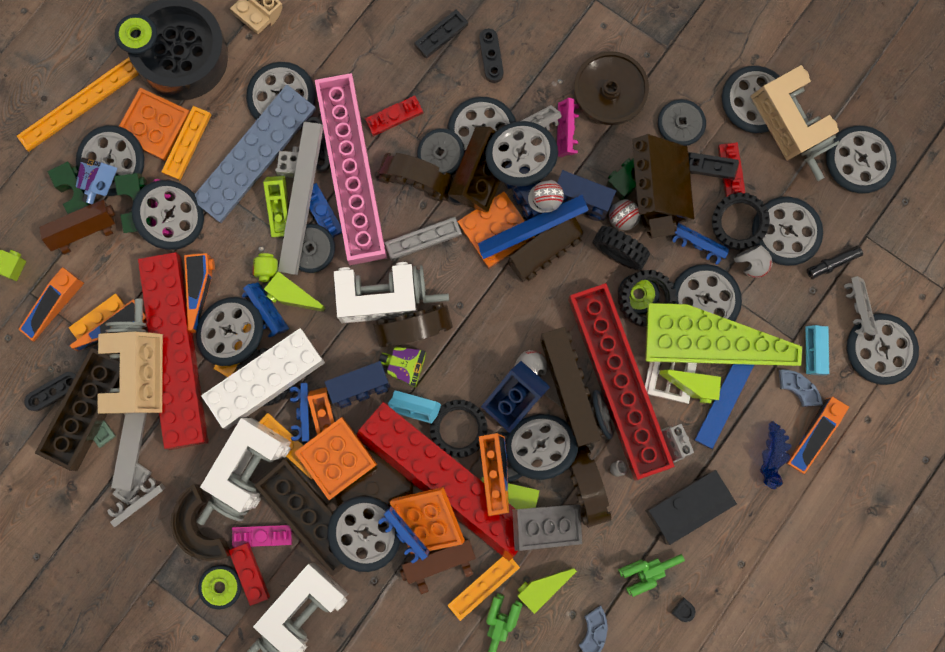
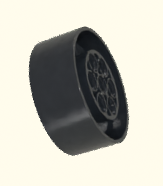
(184, 20)

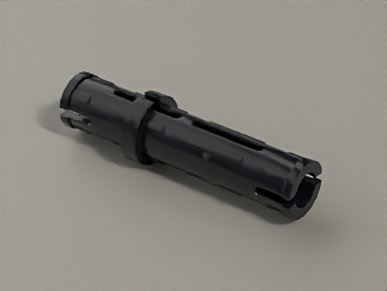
(827, 265)

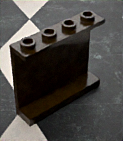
(663, 177)

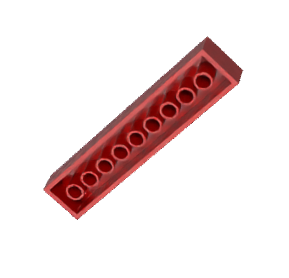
(166, 314)
(620, 382)
(433, 468)

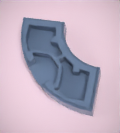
(801, 387)
(596, 631)

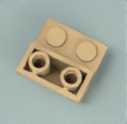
(257, 13)

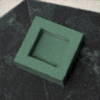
(104, 435)

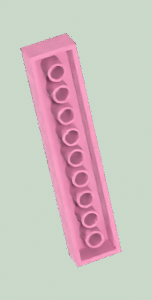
(350, 169)

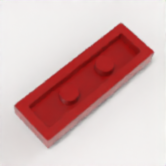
(249, 573)

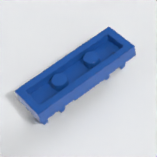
(323, 213)
(701, 242)
(266, 308)
(302, 413)
(405, 534)

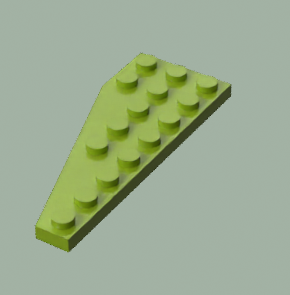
(699, 336)

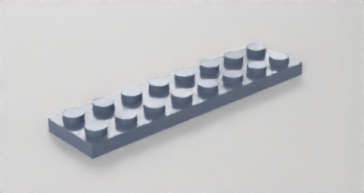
(254, 153)

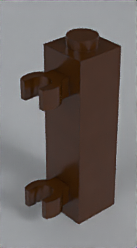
(77, 226)
(438, 562)

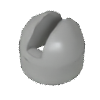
(618, 468)

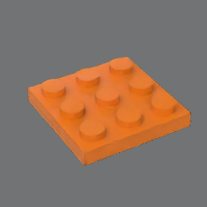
(154, 122)
(483, 225)
(335, 458)
(430, 518)

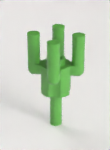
(648, 573)
(501, 623)

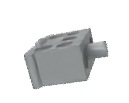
(290, 160)
(677, 442)

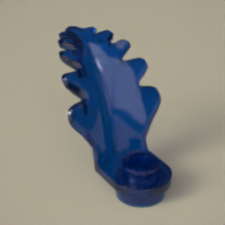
(775, 455)

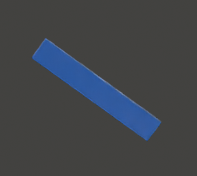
(532, 227)
(722, 408)

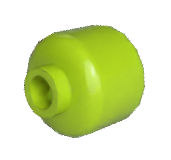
(265, 267)

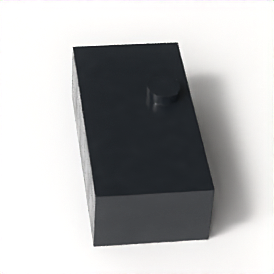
(691, 507)

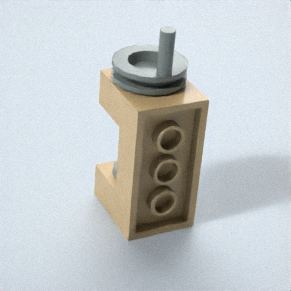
(788, 121)
(140, 366)

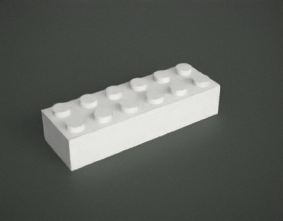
(263, 379)

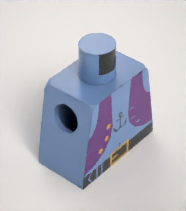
(94, 179)

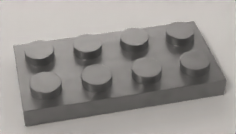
(547, 527)

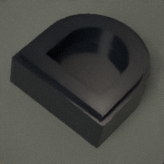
(684, 611)

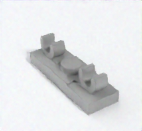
(543, 118)
(862, 306)
(136, 502)

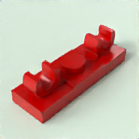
(394, 115)
(735, 186)

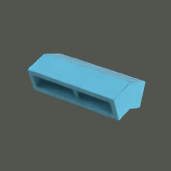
(817, 350)
(414, 406)

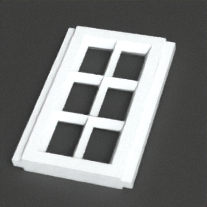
(651, 378)

